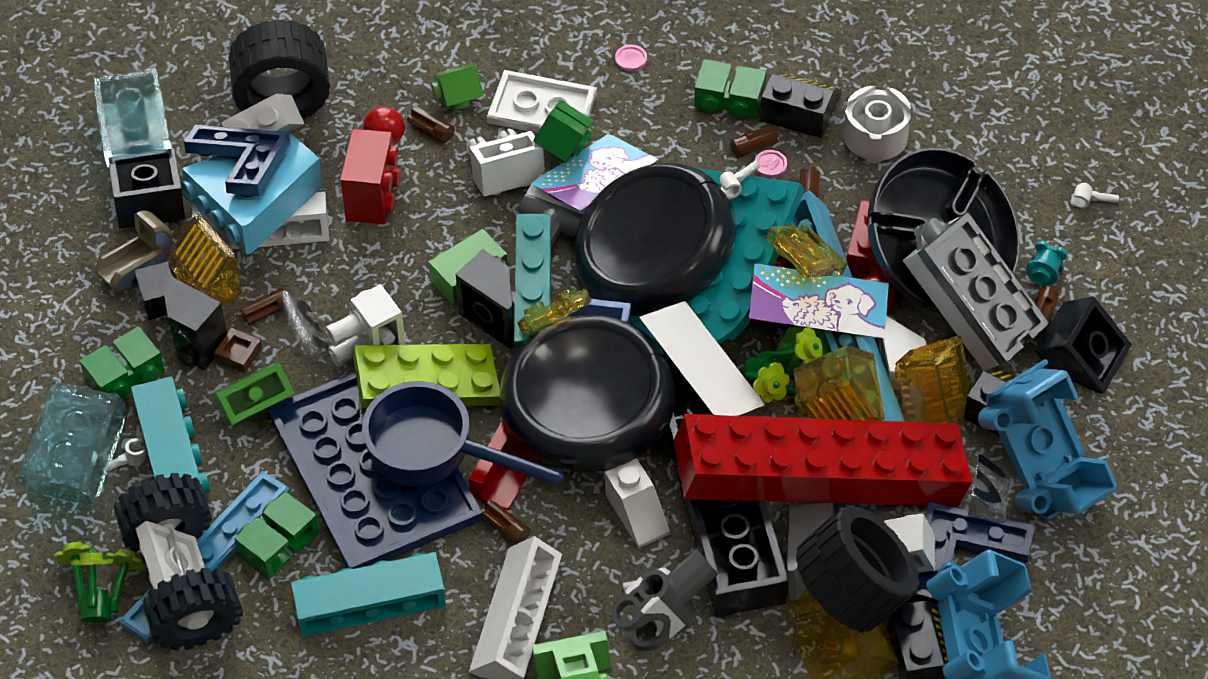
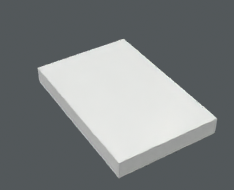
(527, 100)

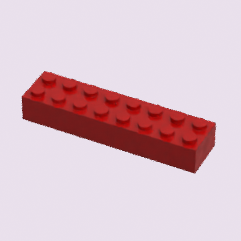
(821, 460)

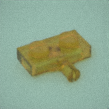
(565, 304)

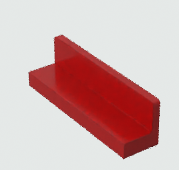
(497, 482)

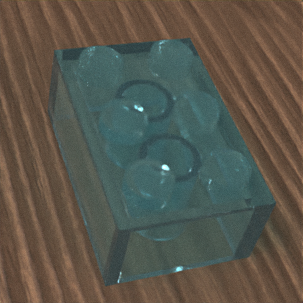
(131, 113)
(73, 444)

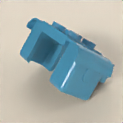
(1045, 444)
(967, 607)

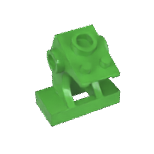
(573, 657)

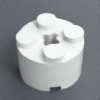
(877, 123)

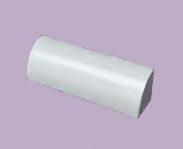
(304, 226)
(516, 611)

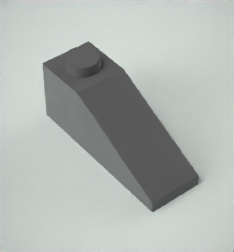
(802, 522)

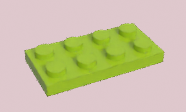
(461, 368)

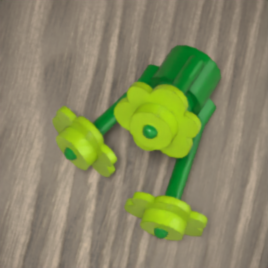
(769, 377)
(94, 602)

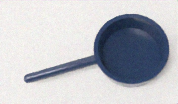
(421, 437)

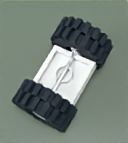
(187, 599)

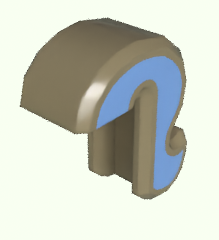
(147, 248)

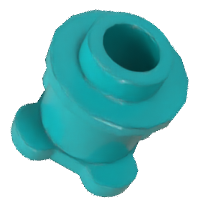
(1046, 263)

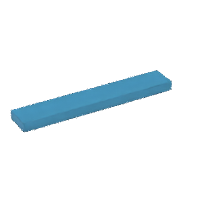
(217, 542)

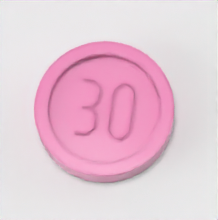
(631, 58)
(771, 163)

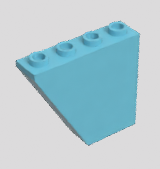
(253, 218)

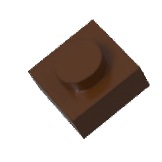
(238, 350)

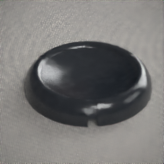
(941, 187)
(654, 237)
(587, 393)

